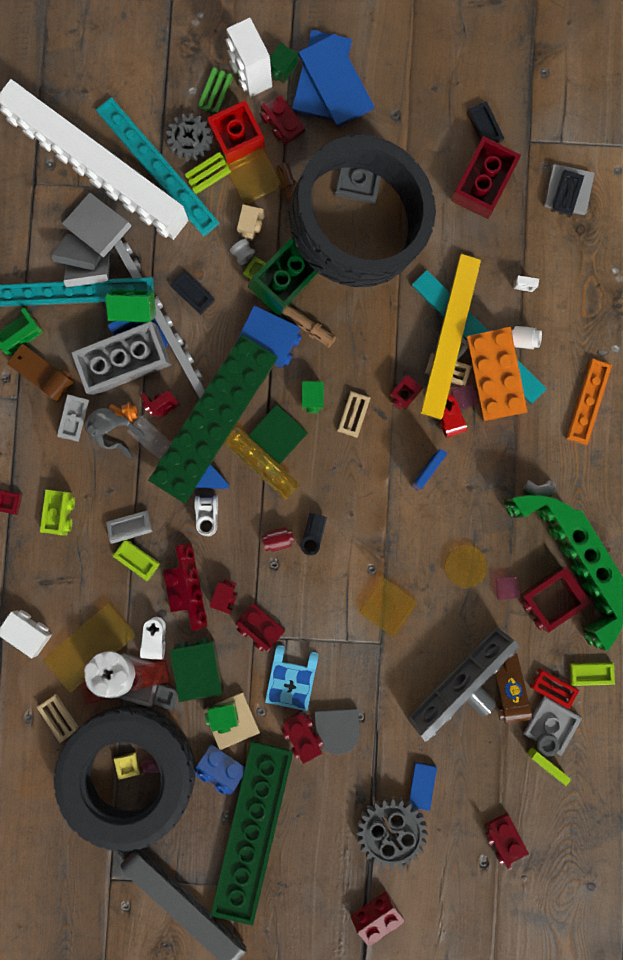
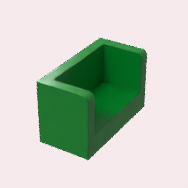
(130, 305)
(19, 332)

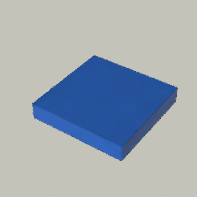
(429, 469)

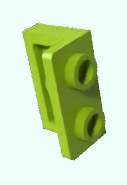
(57, 512)

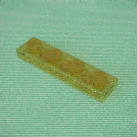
(261, 463)

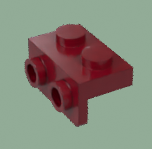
(377, 919)

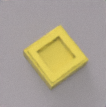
(127, 765)

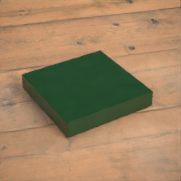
(278, 434)

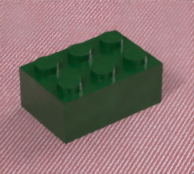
(282, 278)

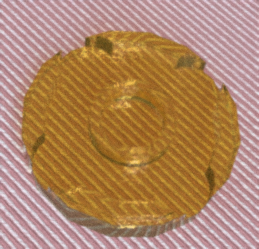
(466, 566)

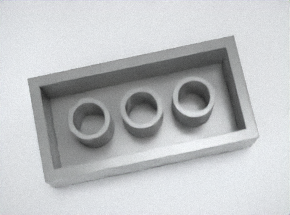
(121, 358)

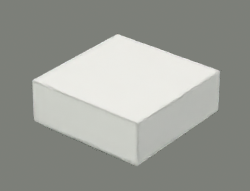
(525, 283)

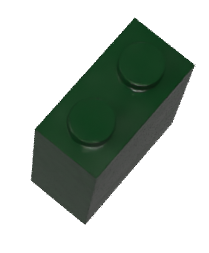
(196, 670)

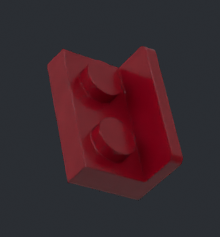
(282, 119)
(162, 405)
(259, 627)
(506, 839)

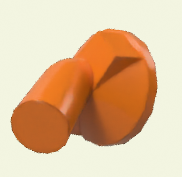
(127, 411)

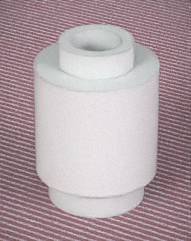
(526, 337)

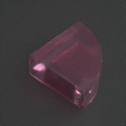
(149, 766)

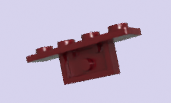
(184, 587)

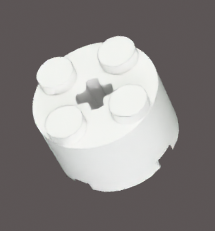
(98, 671)

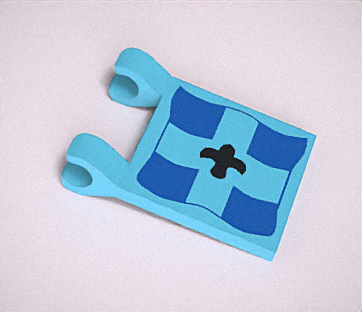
(291, 683)

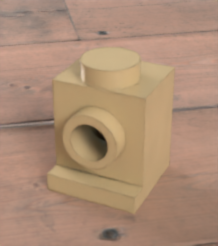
(249, 222)

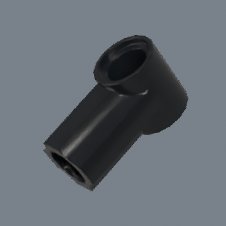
(313, 531)

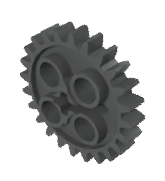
(374, 841)

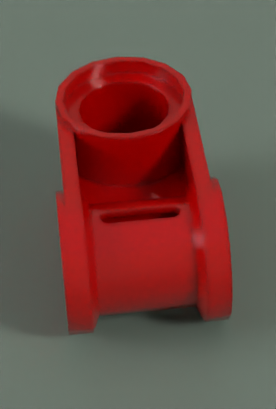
(452, 421)

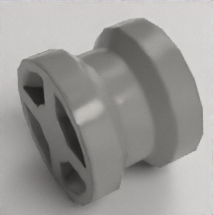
(243, 252)

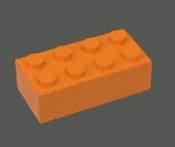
(496, 374)

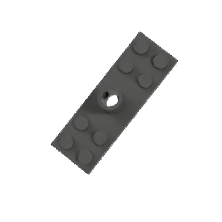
(464, 685)

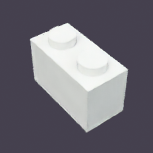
(25, 633)

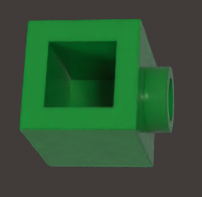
(312, 396)
(222, 717)

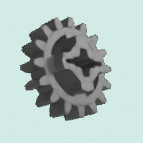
(194, 129)

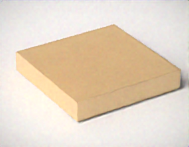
(247, 723)

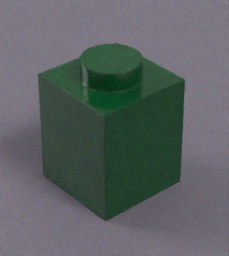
(283, 62)

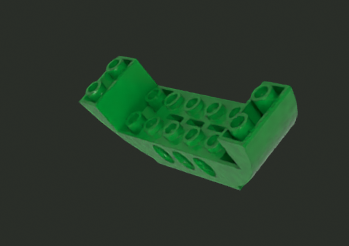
(605, 586)

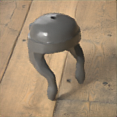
(103, 421)

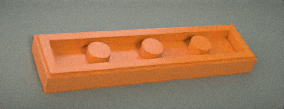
(588, 401)

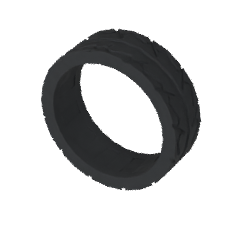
(394, 167)

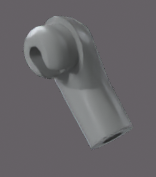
(543, 490)

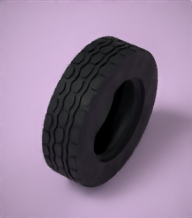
(93, 817)

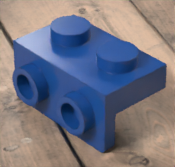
(219, 770)

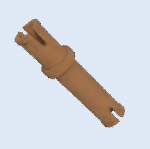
(309, 326)

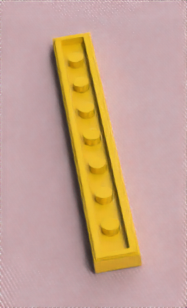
(450, 336)

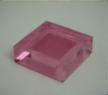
(465, 397)
(507, 588)

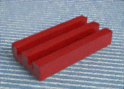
(538, 679)

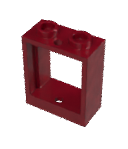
(572, 587)

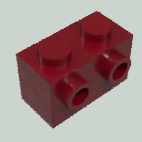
(300, 732)

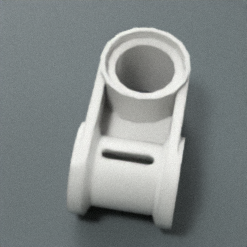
(206, 513)
(153, 642)

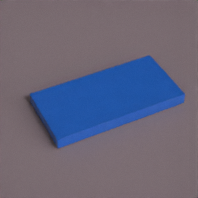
(336, 80)
(307, 98)

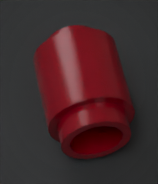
(278, 539)

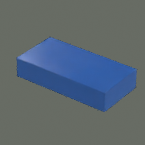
(422, 785)

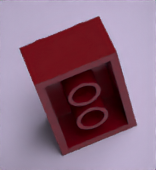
(486, 177)

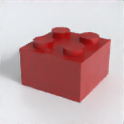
(236, 132)

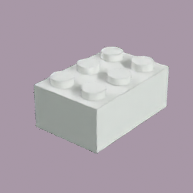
(249, 57)

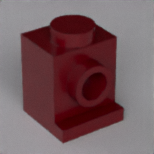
(410, 387)
(224, 596)

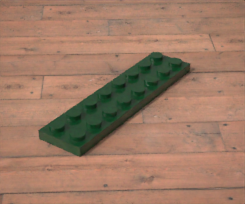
(213, 419)
(252, 833)

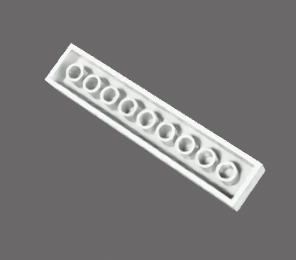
(92, 160)

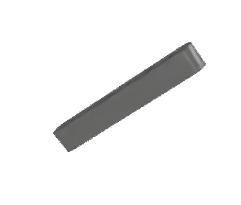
(182, 906)

